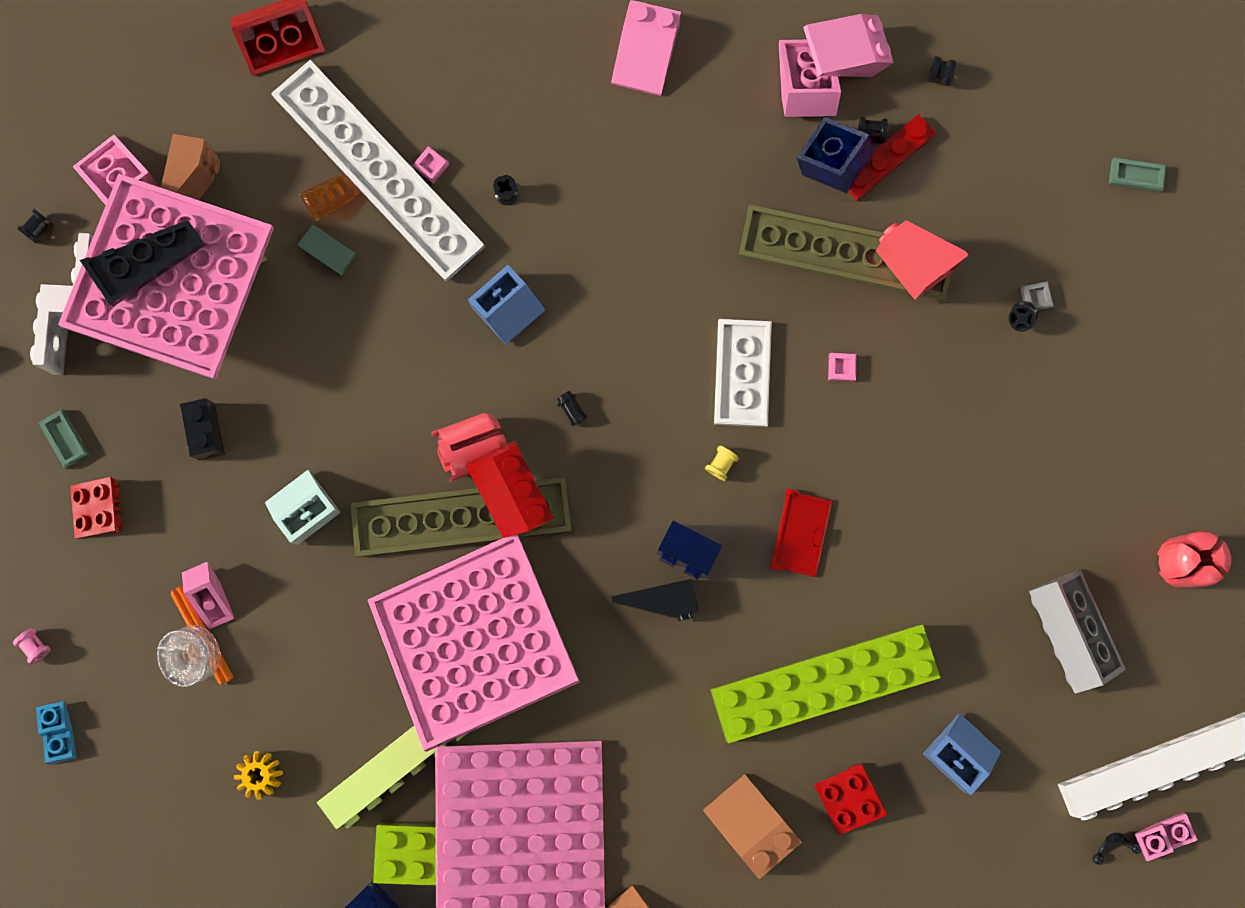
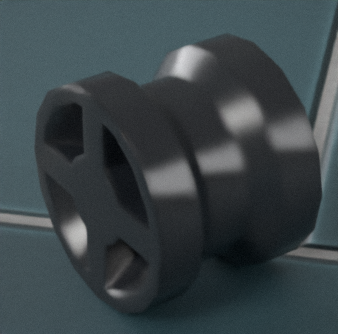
(942, 71)
(1023, 321)

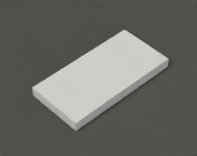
(742, 373)

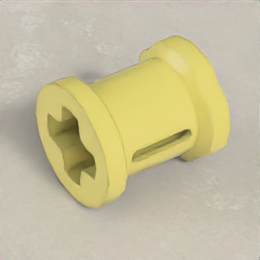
(722, 463)

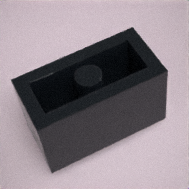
(202, 429)

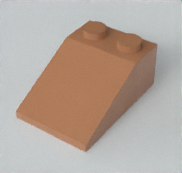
(190, 166)
(752, 826)

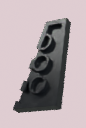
(133, 266)

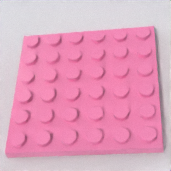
(191, 308)
(472, 642)
(520, 825)

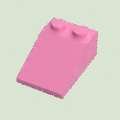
(849, 46)
(646, 47)
(801, 86)
(106, 162)

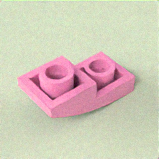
(1165, 836)

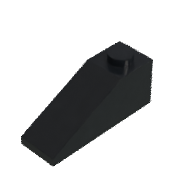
(666, 600)

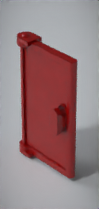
(797, 532)

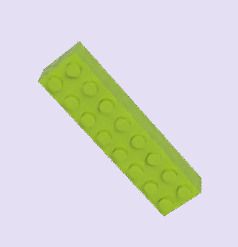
(824, 683)

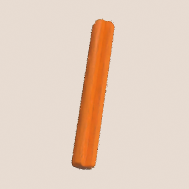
(223, 674)

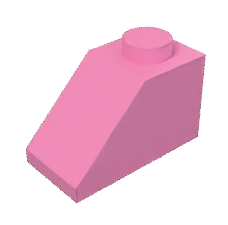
(207, 595)

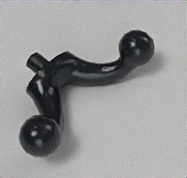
(1114, 839)

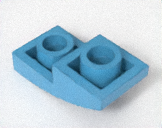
(57, 732)

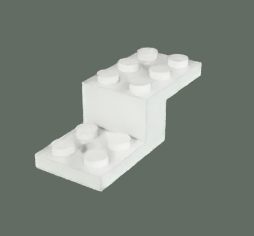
(50, 338)

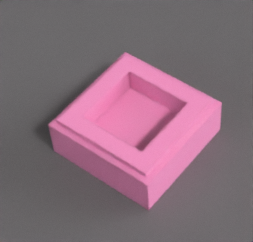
(430, 165)
(842, 367)

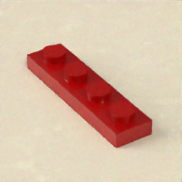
(891, 155)

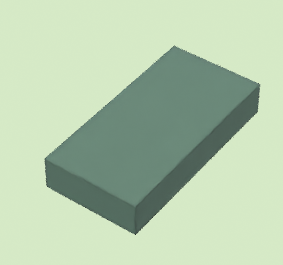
(1137, 175)
(327, 250)
(64, 438)

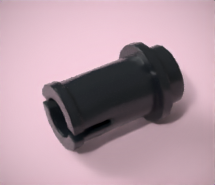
(571, 408)

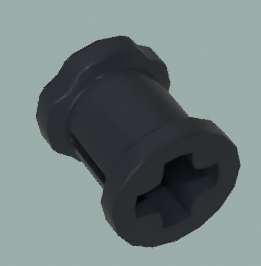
(875, 129)
(507, 197)
(35, 226)

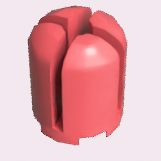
(467, 442)
(1194, 560)

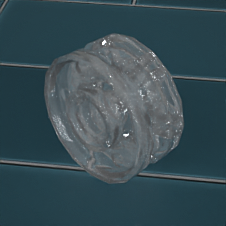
(188, 655)

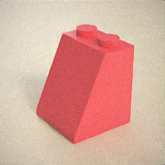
(918, 257)

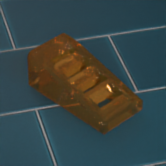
(325, 187)

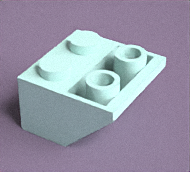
(301, 508)

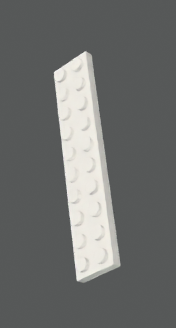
(378, 170)

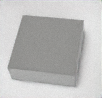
(1038, 294)

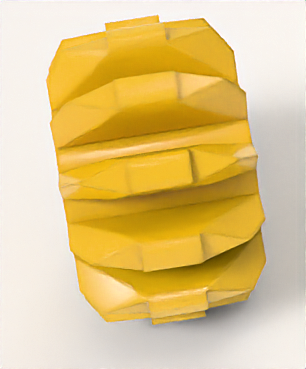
(249, 778)

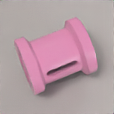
(31, 646)

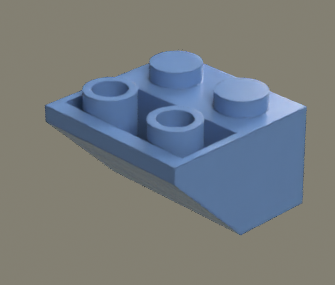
(506, 304)
(963, 754)

